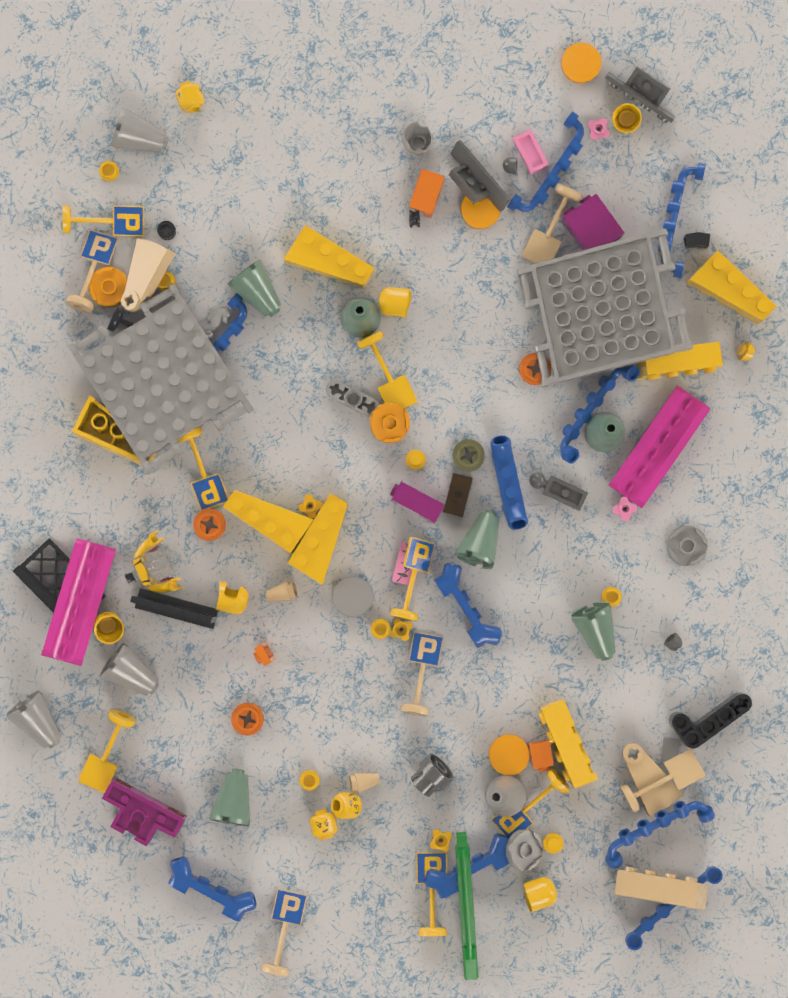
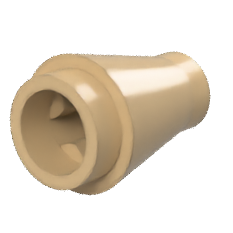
(283, 592)
(363, 781)

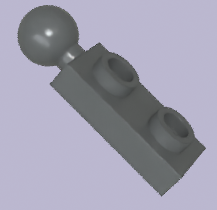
(559, 490)

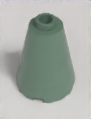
(256, 289)
(360, 324)
(599, 437)
(480, 541)
(596, 628)
(233, 800)

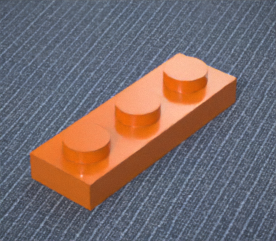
(263, 654)

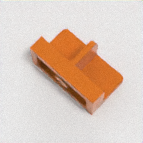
(427, 192)

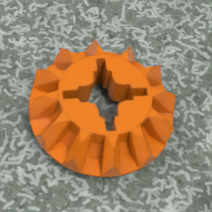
(526, 373)
(201, 529)
(243, 710)

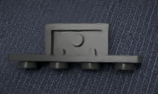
(645, 90)
(475, 179)

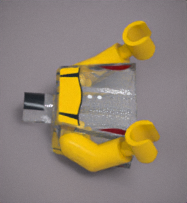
(153, 567)

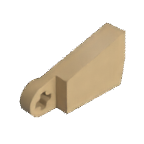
(145, 272)
(645, 772)

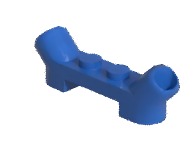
(508, 482)
(479, 633)
(446, 882)
(234, 905)

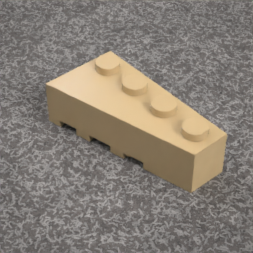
(661, 889)

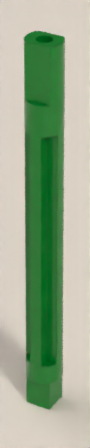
(466, 907)

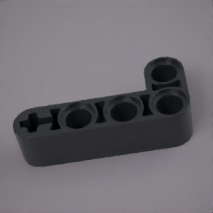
(713, 716)

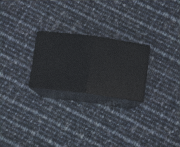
(697, 239)

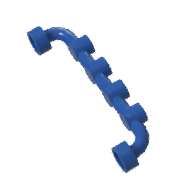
(552, 178)
(674, 206)
(235, 327)
(595, 400)
(663, 819)
(633, 939)

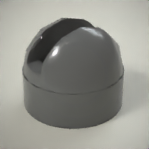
(510, 165)
(673, 642)

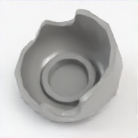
(417, 138)

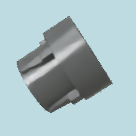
(432, 775)

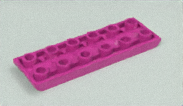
(659, 446)
(78, 602)

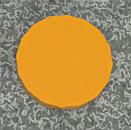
(581, 63)
(479, 215)
(108, 286)
(389, 422)
(509, 754)

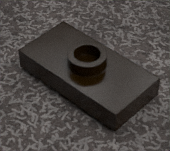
(457, 494)

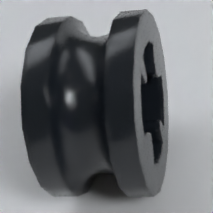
(414, 218)
(170, 235)

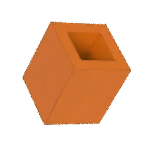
(541, 755)

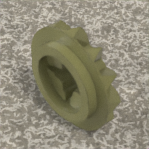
(471, 446)

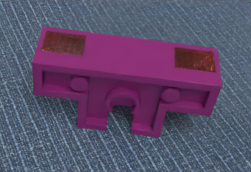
(141, 813)

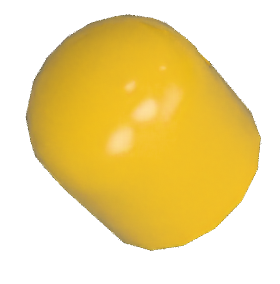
(629, 115)
(395, 301)
(232, 600)
(105, 630)
(539, 893)

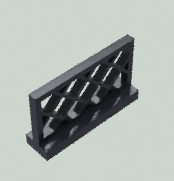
(34, 584)
(175, 608)

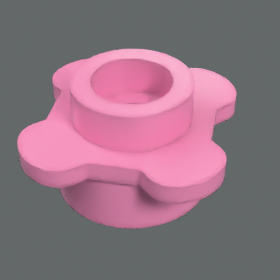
(594, 133)
(625, 515)

